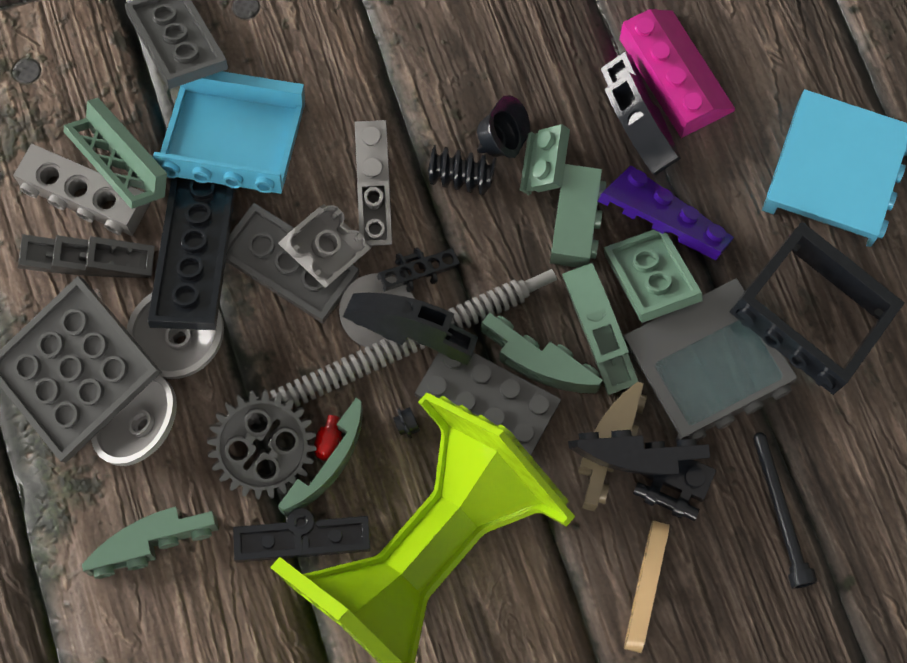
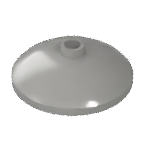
(162, 347)
(139, 427)

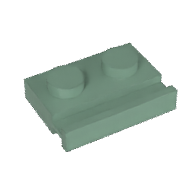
(545, 159)

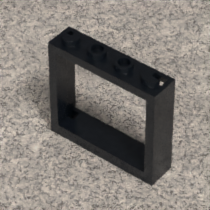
(846, 277)

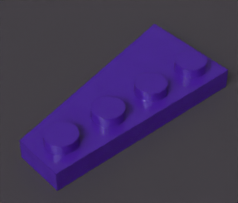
(669, 214)

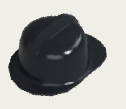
(504, 129)

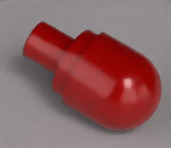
(327, 438)

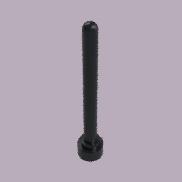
(800, 573)

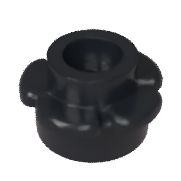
(406, 422)

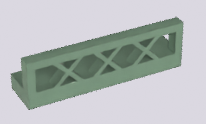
(125, 154)

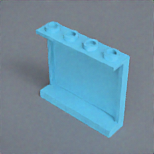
(233, 131)
(839, 166)

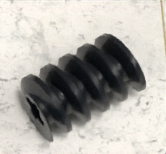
(461, 170)

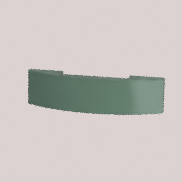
(302, 495)

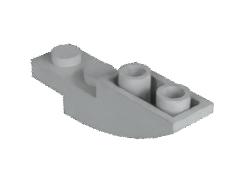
(373, 182)

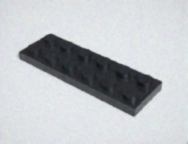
(192, 256)

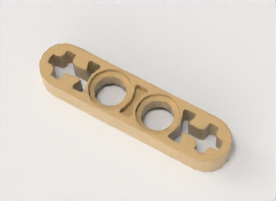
(646, 587)

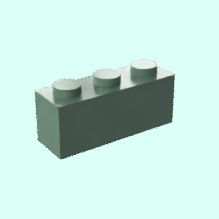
(577, 216)

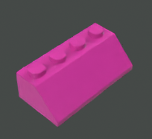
(674, 70)

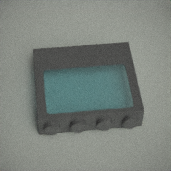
(708, 364)

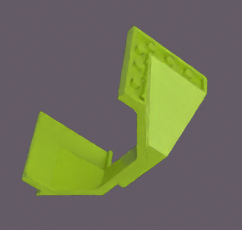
(479, 487)

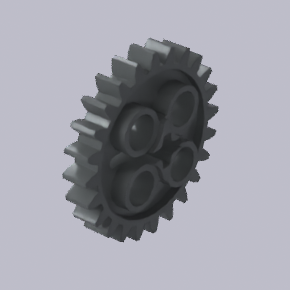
(236, 428)

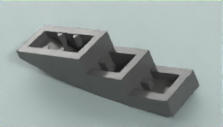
(86, 257)

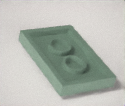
(652, 274)

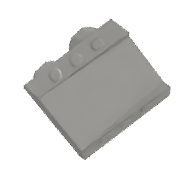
(325, 244)

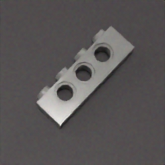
(40, 165)

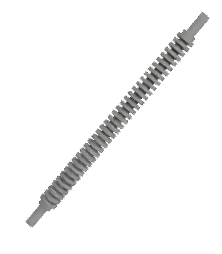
(515, 292)

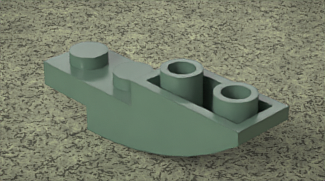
(600, 328)
(551, 366)
(135, 543)

